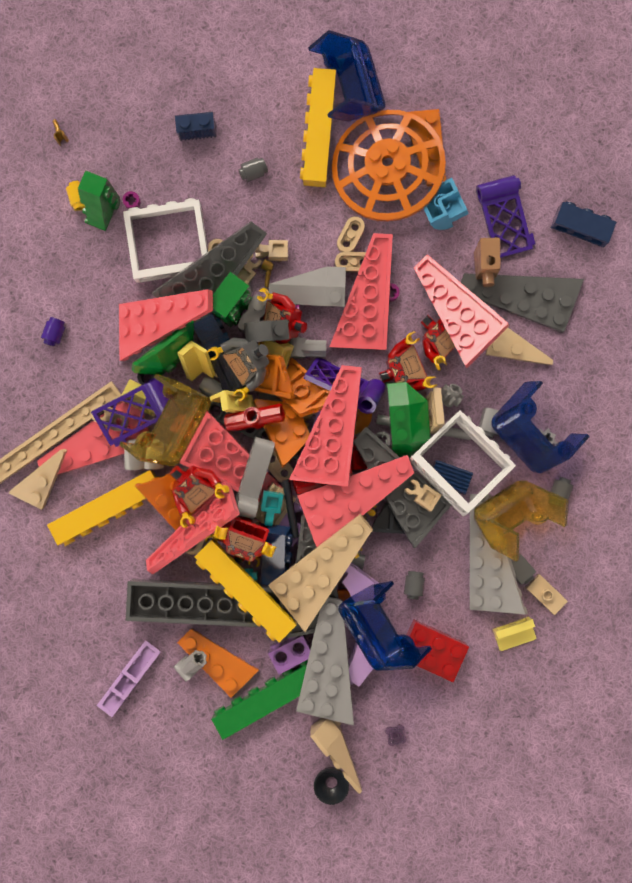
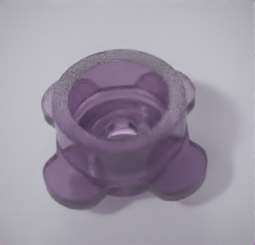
(390, 731)

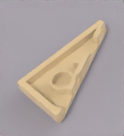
(514, 347)
(38, 485)

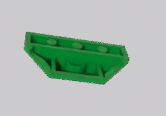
(164, 355)
(407, 419)

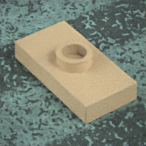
(546, 594)

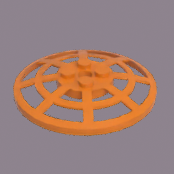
(390, 174)

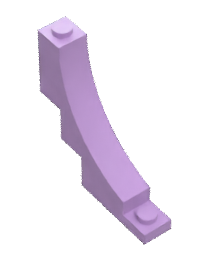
(355, 581)

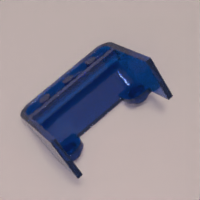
(355, 72)
(525, 439)
(376, 634)

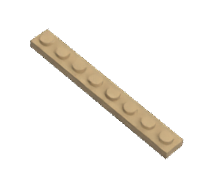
(55, 432)

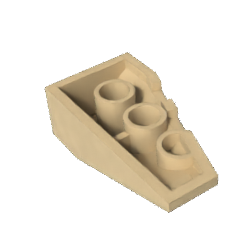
(331, 741)

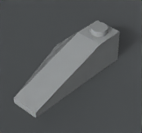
(315, 287)

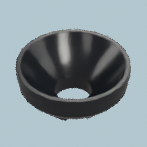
(331, 795)

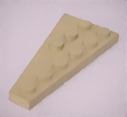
(312, 579)

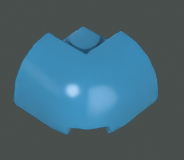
(445, 206)

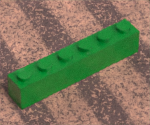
(259, 702)

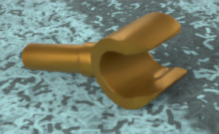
(59, 135)
(268, 267)

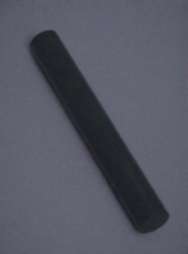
(290, 508)

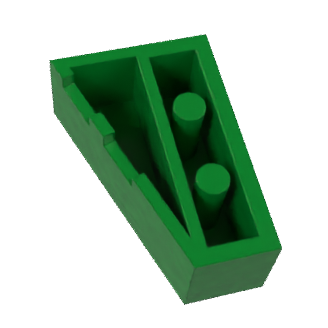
(99, 200)

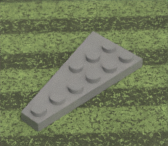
(491, 575)
(327, 678)

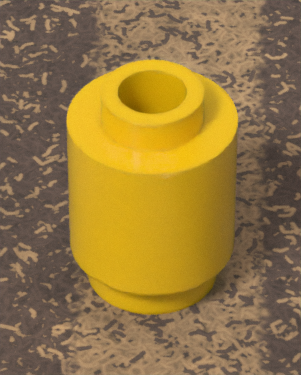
(73, 195)

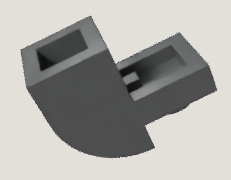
(266, 330)

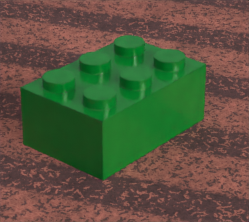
(231, 300)

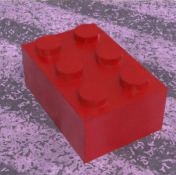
(446, 650)

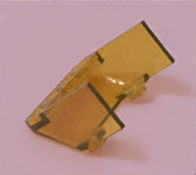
(174, 427)
(514, 506)

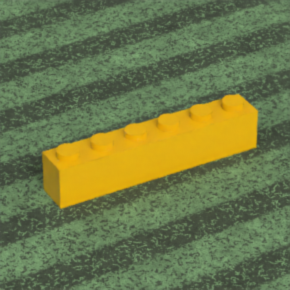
(319, 127)
(99, 511)
(245, 591)

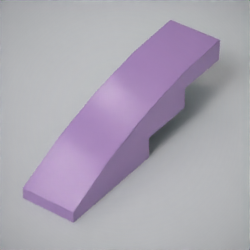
(128, 678)

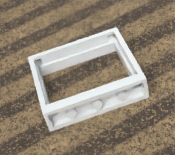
(155, 210)
(478, 435)

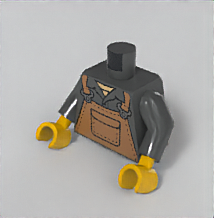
(246, 360)

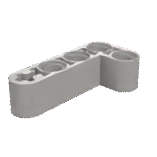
(254, 477)

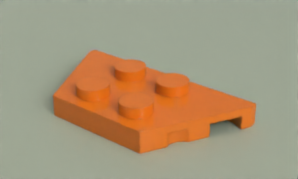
(276, 378)
(308, 396)
(288, 435)
(159, 495)

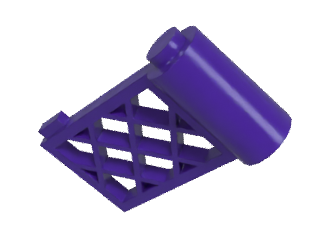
(503, 191)
(369, 393)
(154, 394)

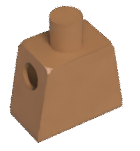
(487, 260)

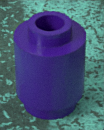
(53, 331)

